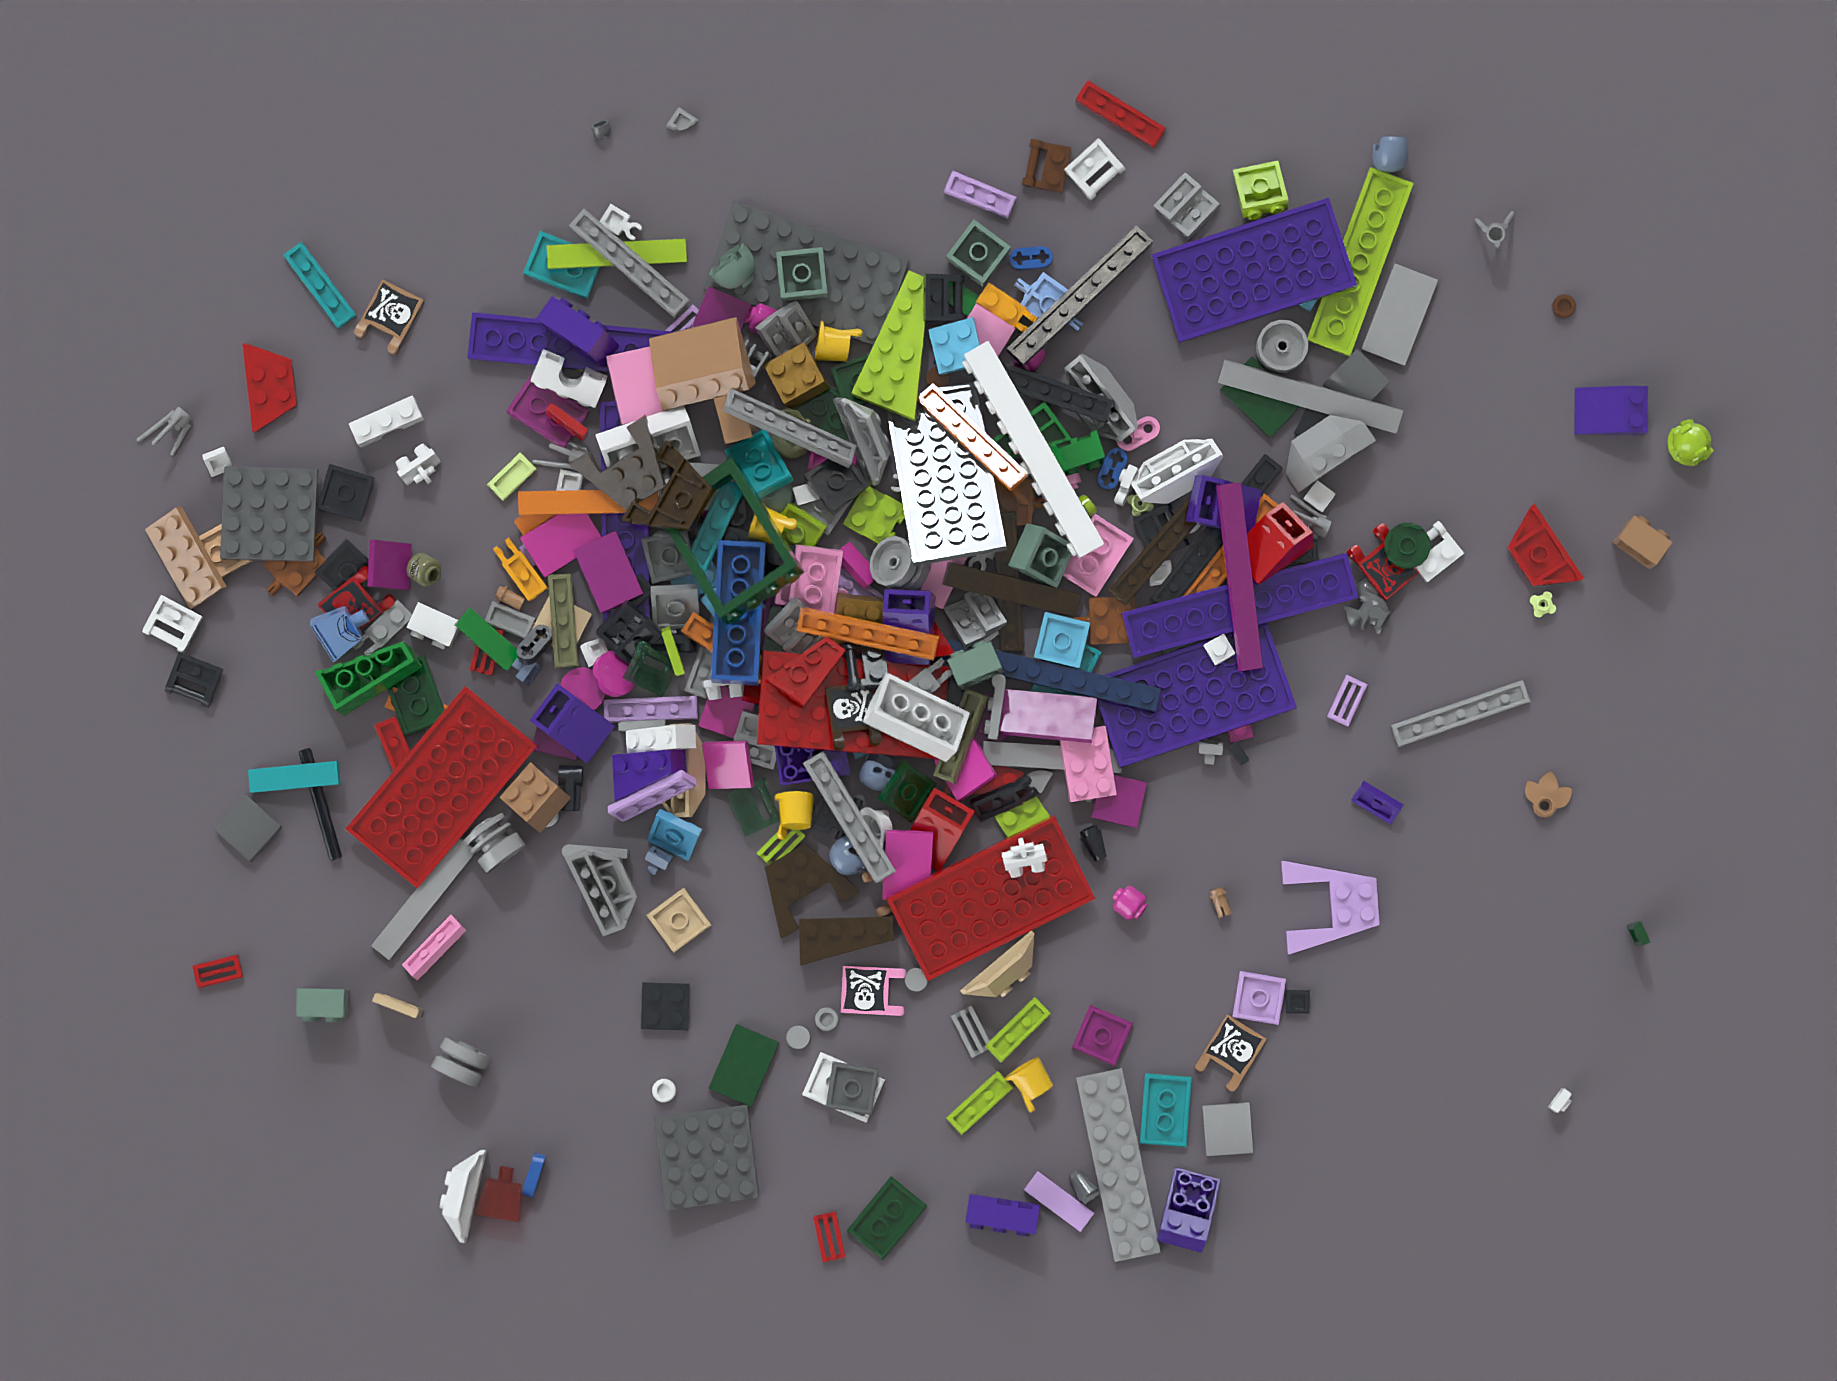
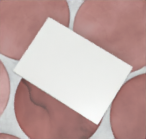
(819, 1081)

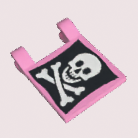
(867, 990)

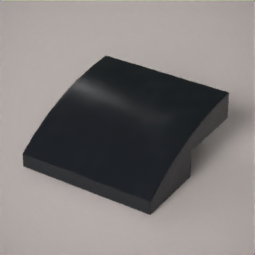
(626, 629)

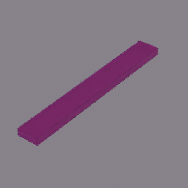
(1239, 576)

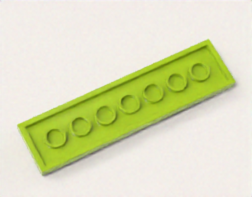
(1367, 247)

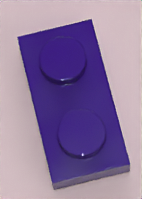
(1377, 802)

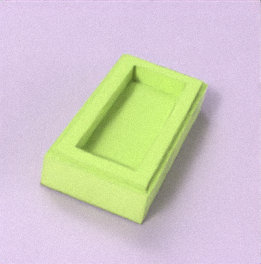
(511, 477)

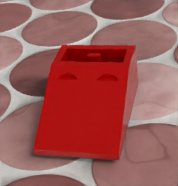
(1277, 542)
(946, 820)

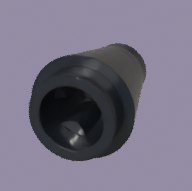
(1093, 842)

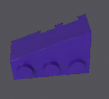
(578, 329)
(641, 769)
(1002, 1214)

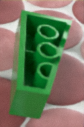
(367, 676)

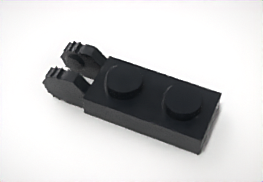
(1003, 798)

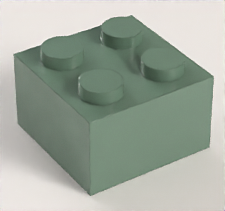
(978, 253)
(802, 274)
(1041, 555)
(975, 665)
(322, 1003)

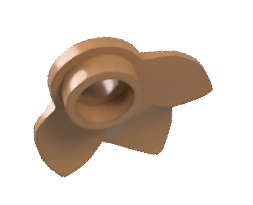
(1547, 791)

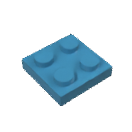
(674, 834)

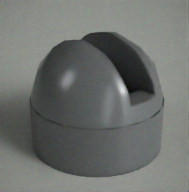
(600, 128)

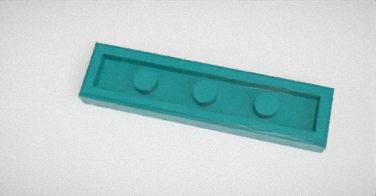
(320, 285)
(716, 523)
(294, 776)

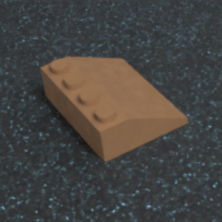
(700, 363)

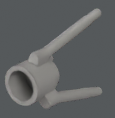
(1495, 231)
(176, 419)
(574, 454)
(1317, 524)

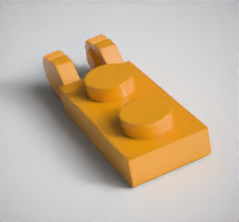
(1004, 306)
(521, 572)

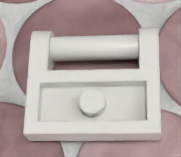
(1089, 163)
(1441, 555)
(175, 616)

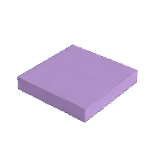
(1259, 997)

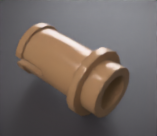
(509, 598)
(1220, 900)

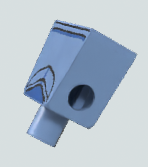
(338, 630)

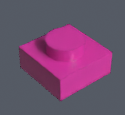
(1240, 733)

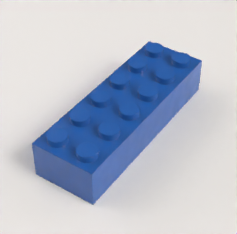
(739, 643)

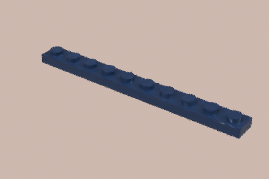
(1072, 680)

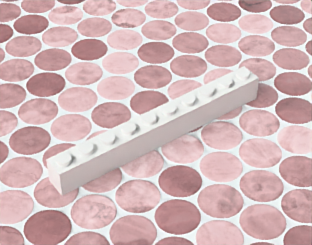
(1033, 450)

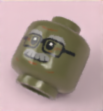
(424, 569)

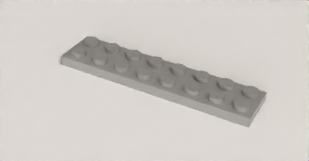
(1118, 1164)

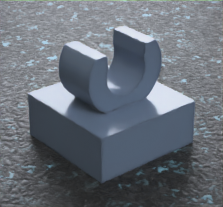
(526, 672)
(658, 859)

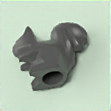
(1373, 610)

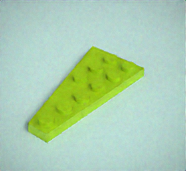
(895, 360)

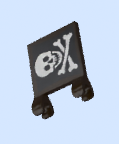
(847, 713)

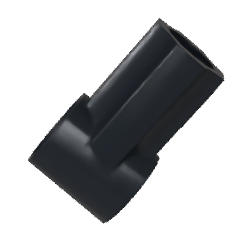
(682, 642)
(570, 780)

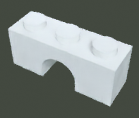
(584, 389)
(395, 416)
(661, 738)

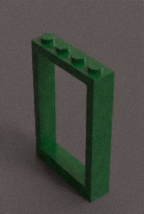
(766, 587)

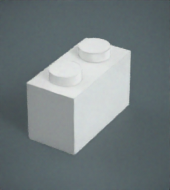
(433, 625)

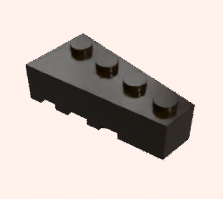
(837, 936)

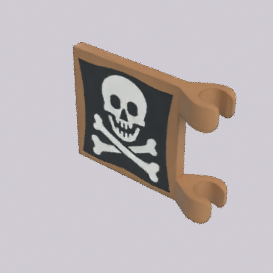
(391, 312)
(1233, 1048)

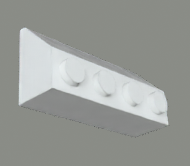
(669, 425)
(916, 717)

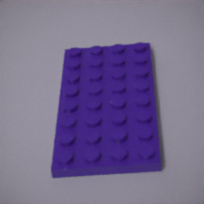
(1254, 270)
(1195, 699)

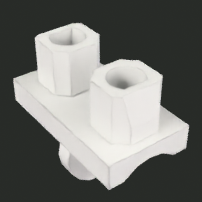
(418, 468)
(713, 690)
(1023, 856)

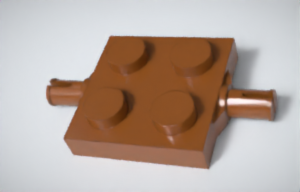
(1019, 499)
(295, 575)
(1106, 620)

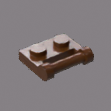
(1053, 171)

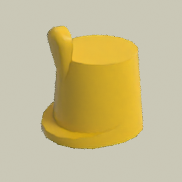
(834, 343)
(757, 531)
(795, 811)
(1030, 1080)

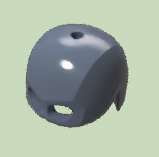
(1391, 154)
(876, 771)
(842, 860)

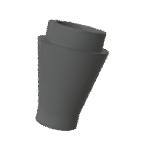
(1084, 1188)

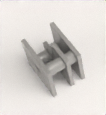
(753, 353)

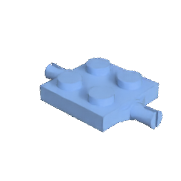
(1042, 296)

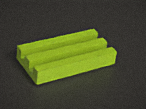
(672, 651)
(767, 858)

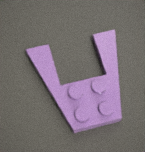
(1351, 899)

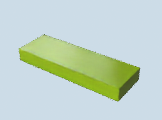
(1017, 1030)
(979, 1102)

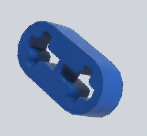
(1031, 252)
(1116, 471)
(533, 1175)

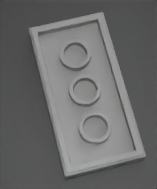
(1399, 315)

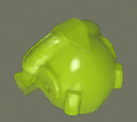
(1689, 443)

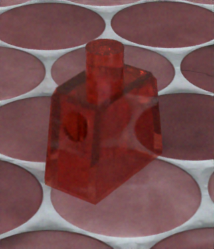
(501, 1197)

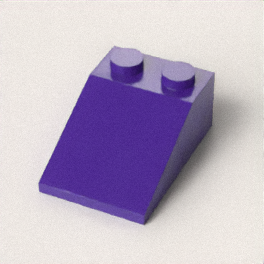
(1611, 410)

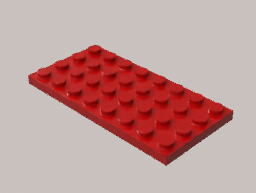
(789, 724)
(441, 787)
(980, 904)

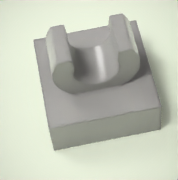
(1210, 748)

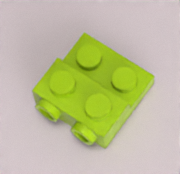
(1261, 190)
(875, 515)
(1022, 817)

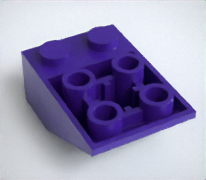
(1204, 502)
(909, 611)
(572, 723)
(791, 764)
(1188, 1210)

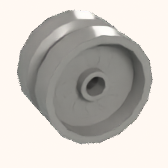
(1279, 360)
(894, 566)
(461, 1061)

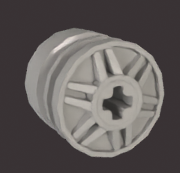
(494, 842)

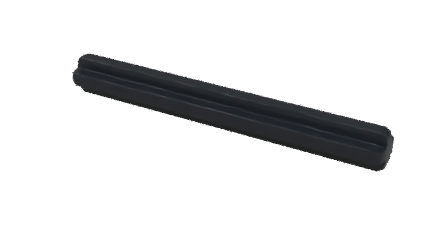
(322, 812)

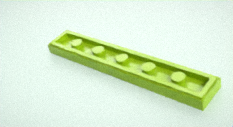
(586, 256)

